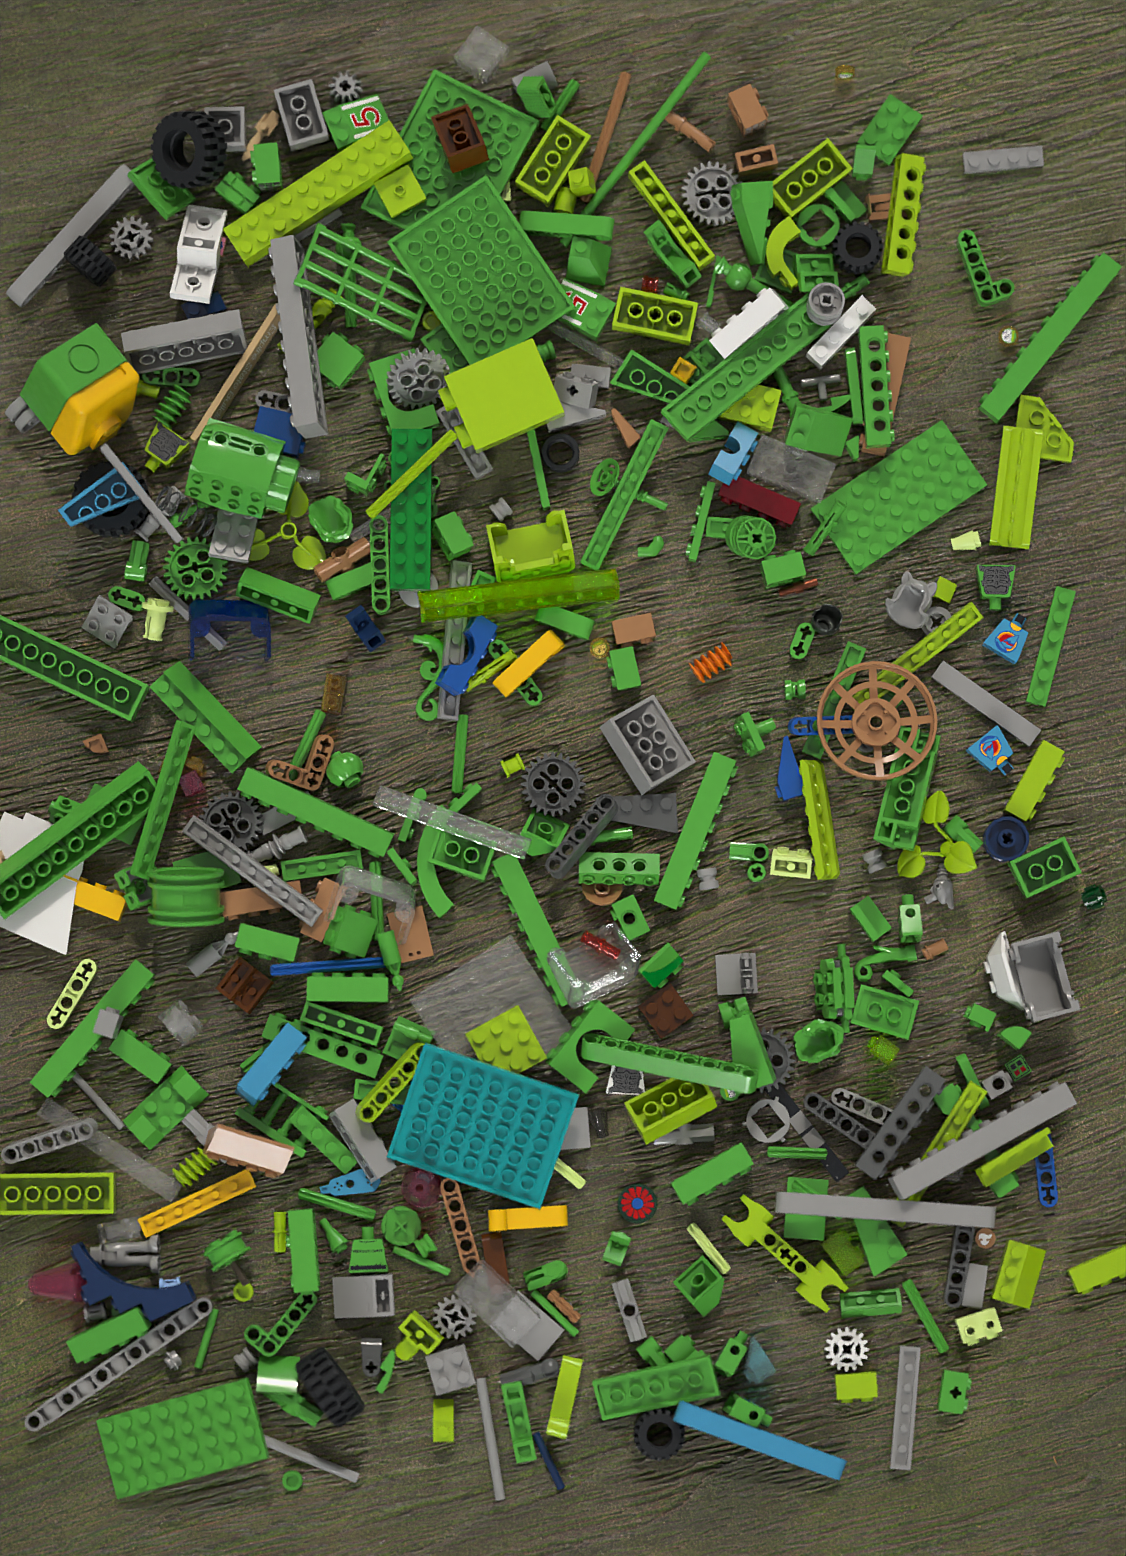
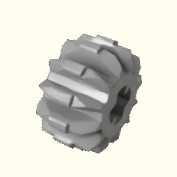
(352, 83)

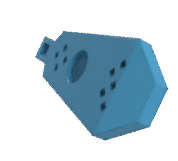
(360, 1184)

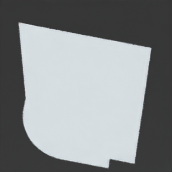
(49, 914)

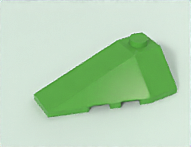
(751, 208)

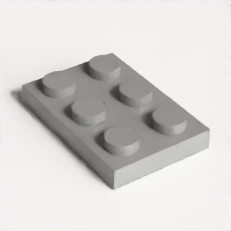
(233, 536)

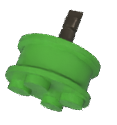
(227, 1253)

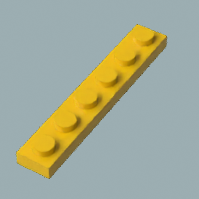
(197, 1203)

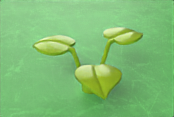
(308, 552)
(958, 855)

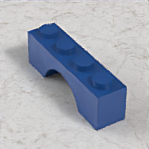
(479, 633)

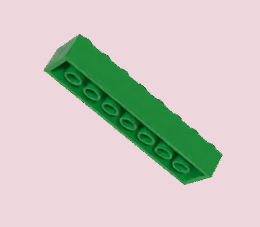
(411, 513)

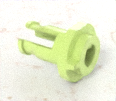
(156, 617)

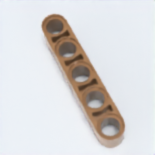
(460, 1215)

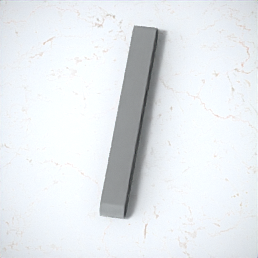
(81, 224)

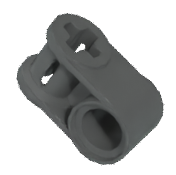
(371, 1352)

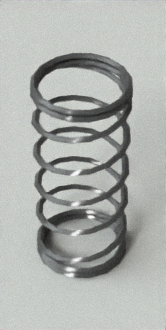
(205, 521)

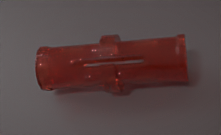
(600, 945)

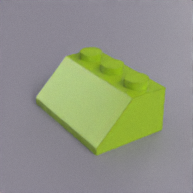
(1018, 1274)

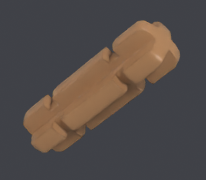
(563, 1306)

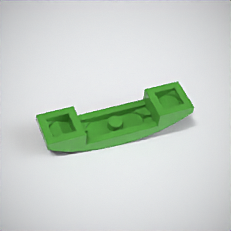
(519, 1421)

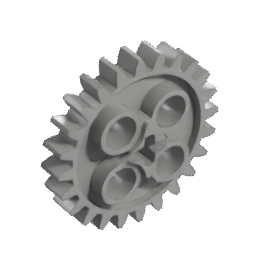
(709, 176)
(417, 378)

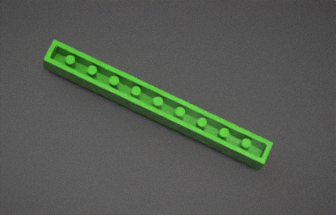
(1050, 337)

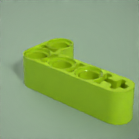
(564, 1397)

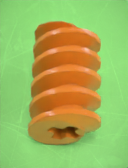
(711, 663)

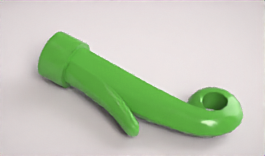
(886, 955)

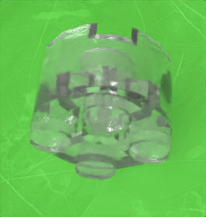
(180, 1023)

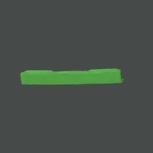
(711, 291)

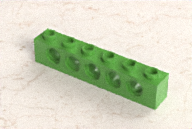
(873, 437)
(369, 1068)

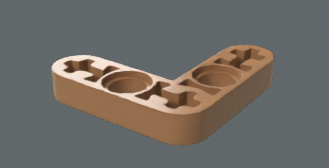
(304, 774)

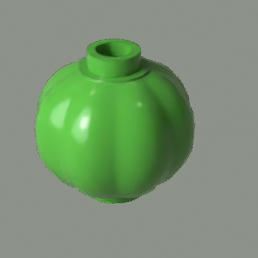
(344, 769)

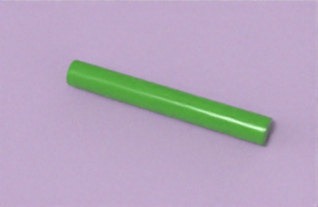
(421, 1260)
(554, 1312)
(206, 1338)

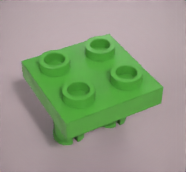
(752, 732)

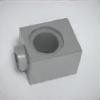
(992, 1092)

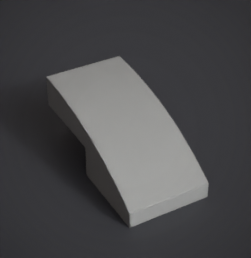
(975, 1286)

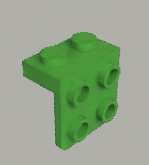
(357, 484)

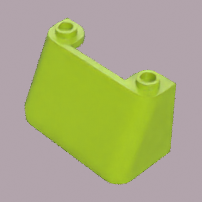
(532, 549)

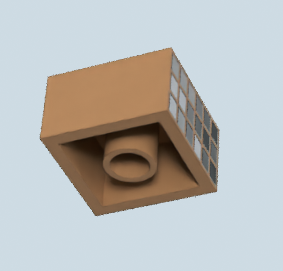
(747, 110)

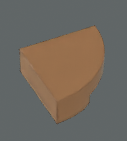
(96, 744)

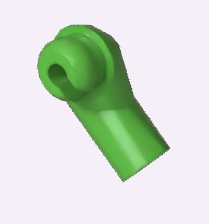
(653, 549)

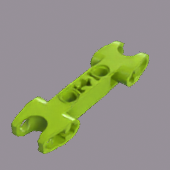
(812, 1278)

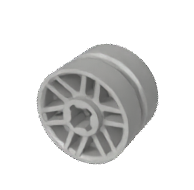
(825, 304)
(22, 415)

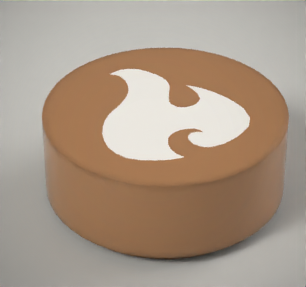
(985, 1238)

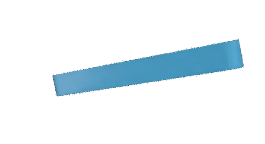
(759, 1440)

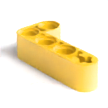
(530, 661)
(527, 1217)

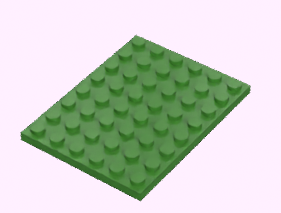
(501, 127)
(481, 273)

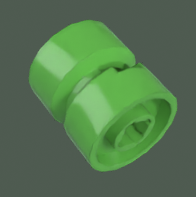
(727, 1010)

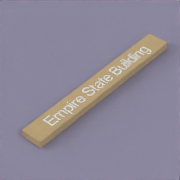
(240, 372)

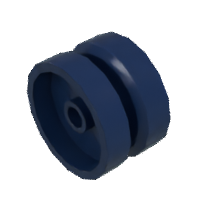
(1017, 836)

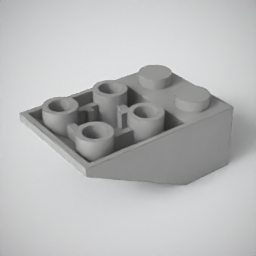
(363, 1296)

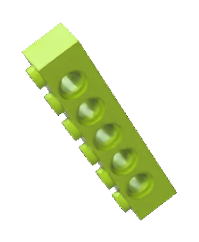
(671, 215)
(891, 262)

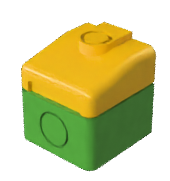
(82, 390)

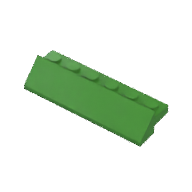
(213, 723)
(906, 795)

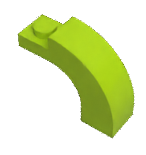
(780, 237)

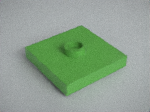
(403, 865)

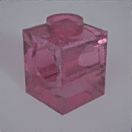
(191, 784)

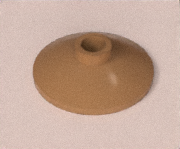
(611, 893)

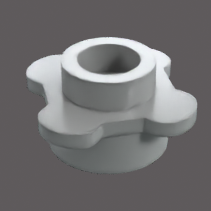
(172, 1360)

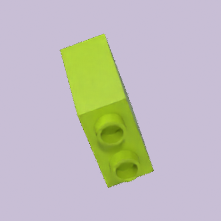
(501, 397)

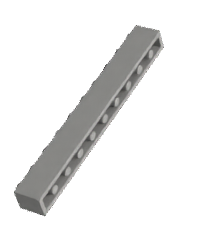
(981, 1141)

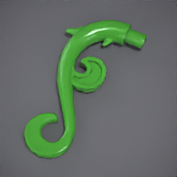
(425, 670)

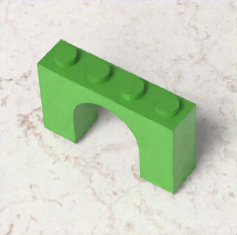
(418, 419)
(564, 1056)

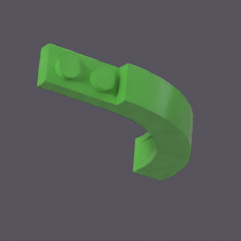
(426, 871)

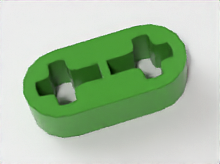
(128, 594)
(797, 639)

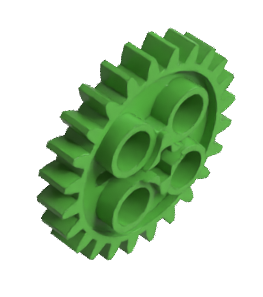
(199, 587)

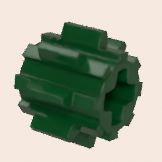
(1094, 897)

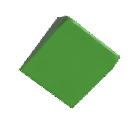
(852, 448)

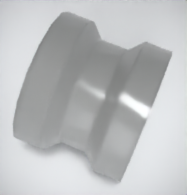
(500, 509)
(246, 1359)

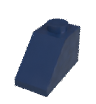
(198, 309)

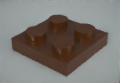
(665, 1010)

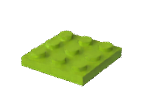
(507, 1042)

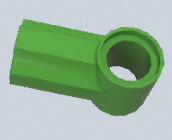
(137, 565)
(960, 831)
(745, 852)
(652, 1352)

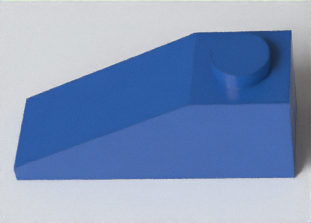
(788, 779)

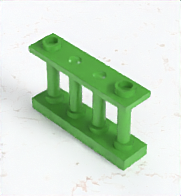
(280, 1135)

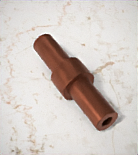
(797, 587)

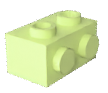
(791, 863)
(978, 1325)

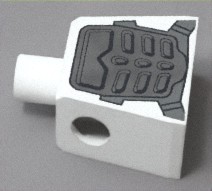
(625, 1081)

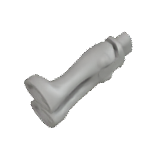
(117, 1255)

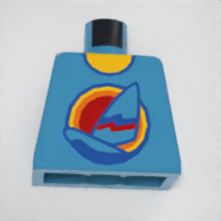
(1008, 638)
(992, 751)

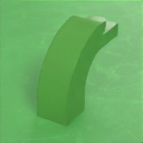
(670, 255)

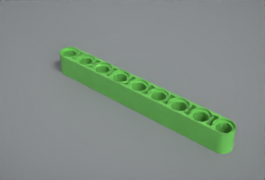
(669, 1063)

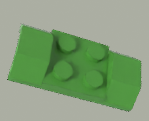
(165, 1108)

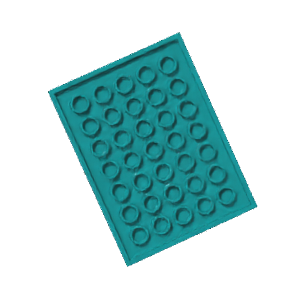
(482, 1125)

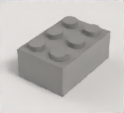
(301, 115)

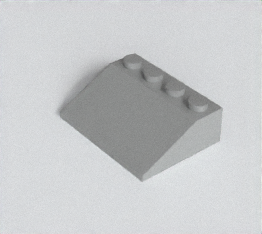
(647, 744)

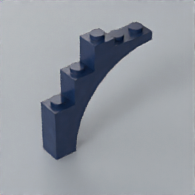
(102, 1284)

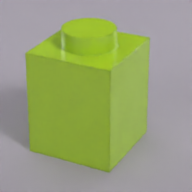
(582, 182)

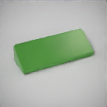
(870, 1303)

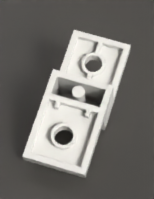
(198, 254)

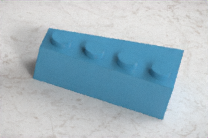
(99, 498)
(270, 1064)

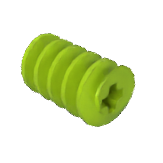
(193, 1167)

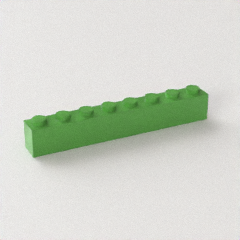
(315, 811)
(695, 830)
(531, 916)
(83, 1040)

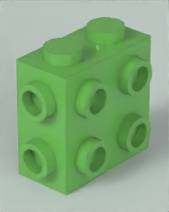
(339, 360)
(350, 932)

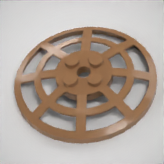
(881, 709)

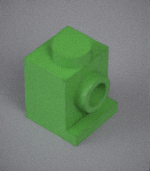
(979, 1016)

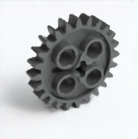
(566, 772)
(245, 814)
(777, 1047)

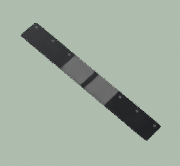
(808, 1132)

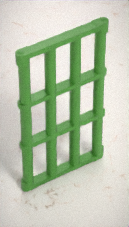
(343, 282)

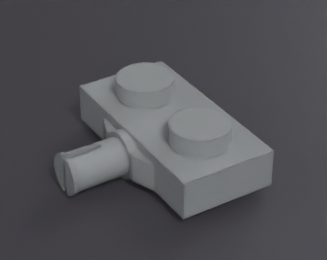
(599, 374)

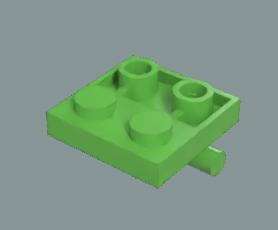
(403, 1036)

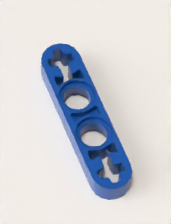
(803, 720)
(1050, 1168)

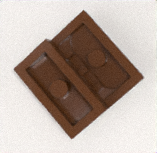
(244, 985)

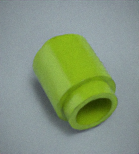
(565, 201)

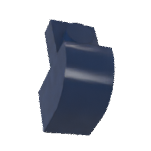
(365, 628)

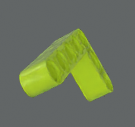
(384, 1086)

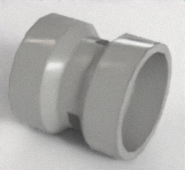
(874, 860)
(707, 879)

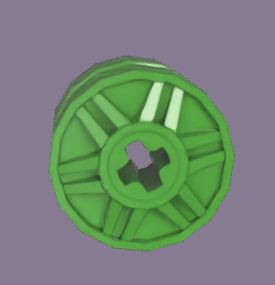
(740, 538)

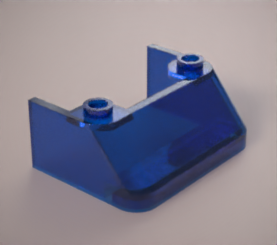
(203, 611)

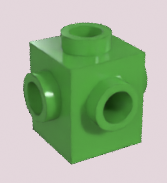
(61, 808)

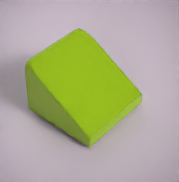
(945, 589)

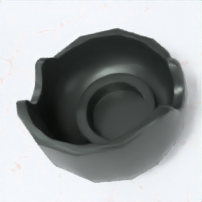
(827, 619)

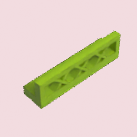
(1014, 1157)

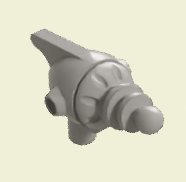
(941, 889)

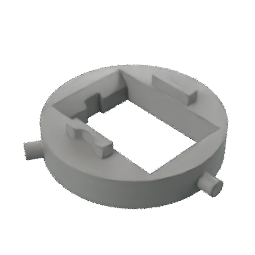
(779, 1109)

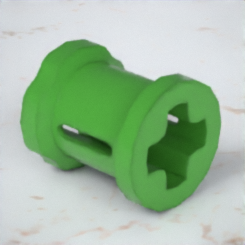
(758, 878)

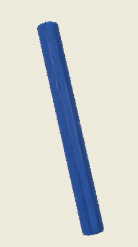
(326, 966)

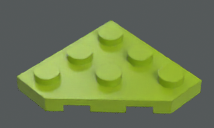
(1055, 442)

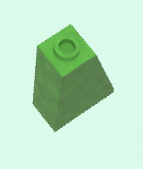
(749, 1047)

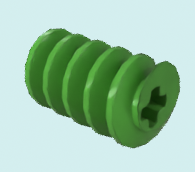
(172, 406)

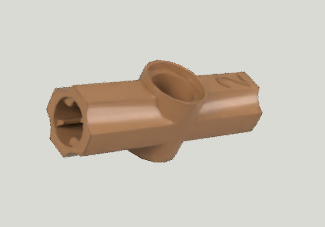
(342, 559)

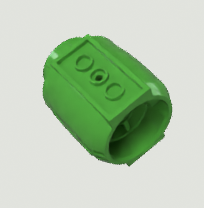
(241, 471)

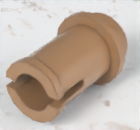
(934, 949)

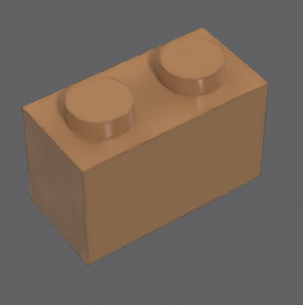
(756, 160)
(633, 630)

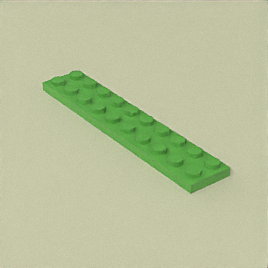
(743, 370)

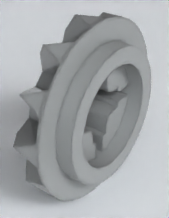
(935, 612)

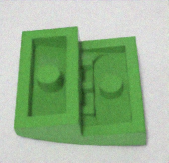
(813, 270)
(704, 357)
(388, 1366)
(277, 1375)

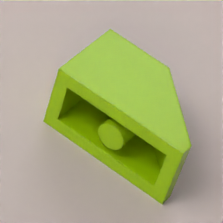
(443, 1420)

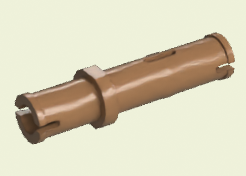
(690, 131)

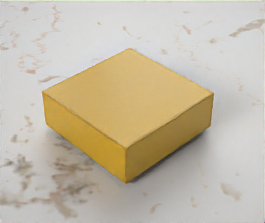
(683, 370)

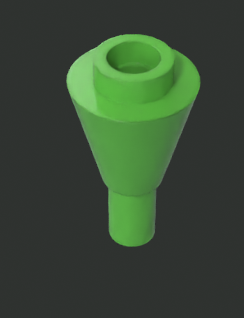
(336, 1241)

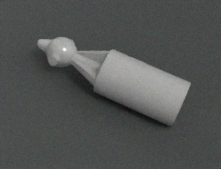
(210, 954)

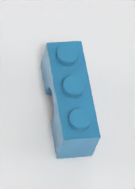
(727, 465)

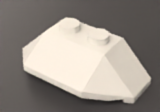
(1003, 973)

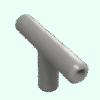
(820, 382)

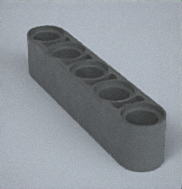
(583, 826)
(836, 1121)

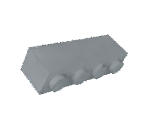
(362, 1141)

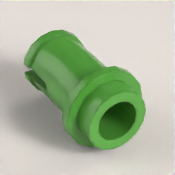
(675, 292)

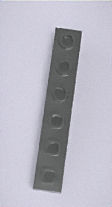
(925, 1077)

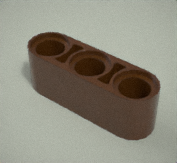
(495, 1253)

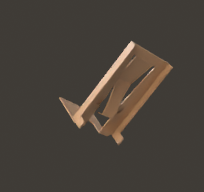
(881, 215)

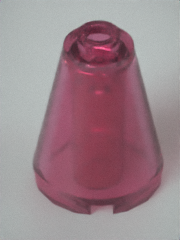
(428, 1180)
(59, 1283)

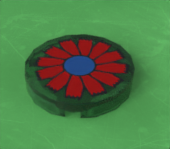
(637, 1203)

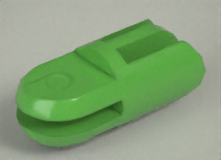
(545, 1274)

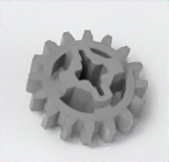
(139, 235)
(451, 1327)

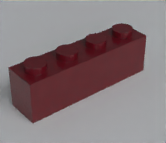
(761, 501)

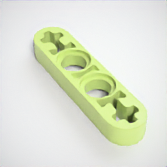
(74, 995)

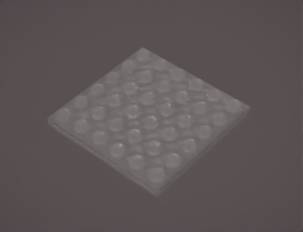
(484, 990)

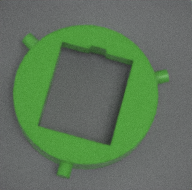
(807, 214)

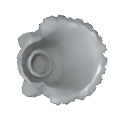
(911, 602)

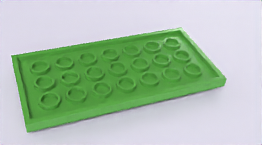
(900, 496)
(182, 1438)

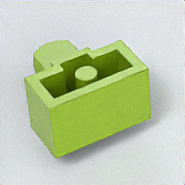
(419, 1335)

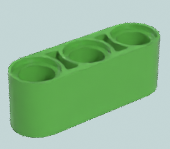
(565, 621)

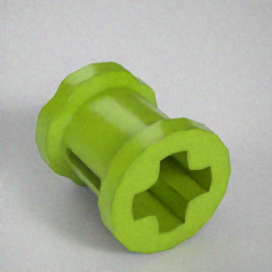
(512, 765)

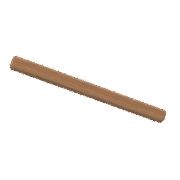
(608, 128)

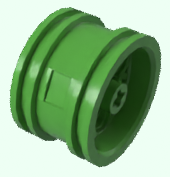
(185, 896)

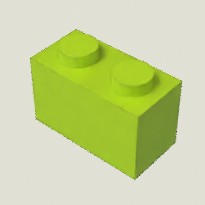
(856, 1385)

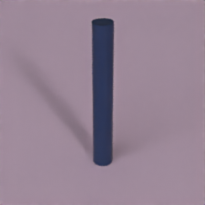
(548, 1460)

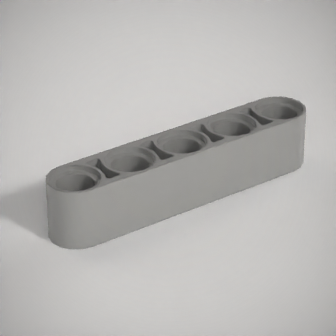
(42, 1146)

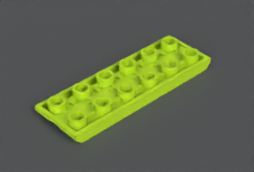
(1016, 487)
(820, 819)

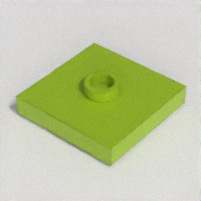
(400, 191)

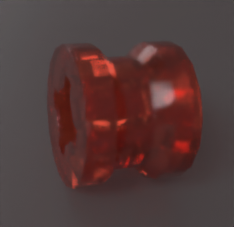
(650, 284)

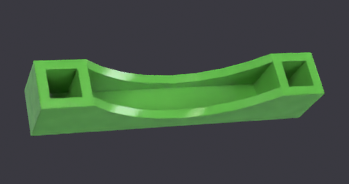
(945, 1103)

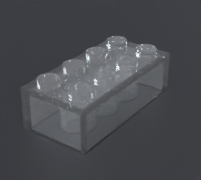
(790, 469)
(497, 1303)

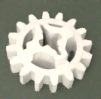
(853, 1342)

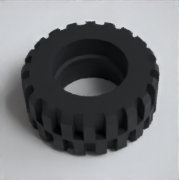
(208, 144)
(118, 524)
(329, 1386)

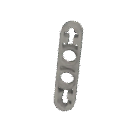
(868, 1106)

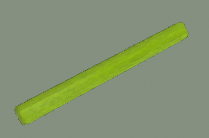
(414, 471)

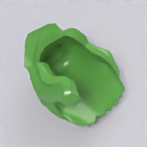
(331, 519)
(818, 1041)

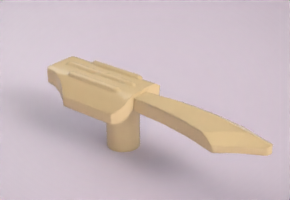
(265, 128)

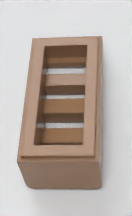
(627, 432)

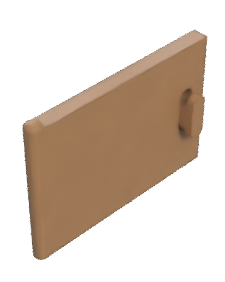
(417, 939)

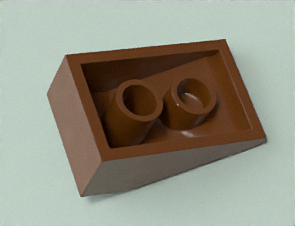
(460, 138)

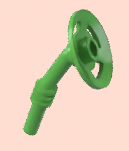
(611, 481)

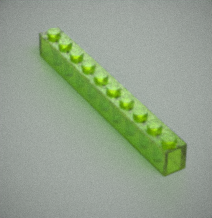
(518, 595)

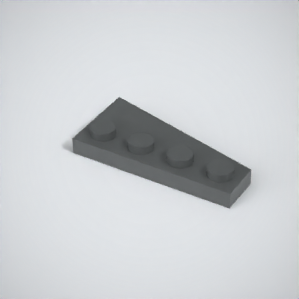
(649, 811)

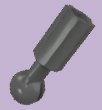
(527, 1375)

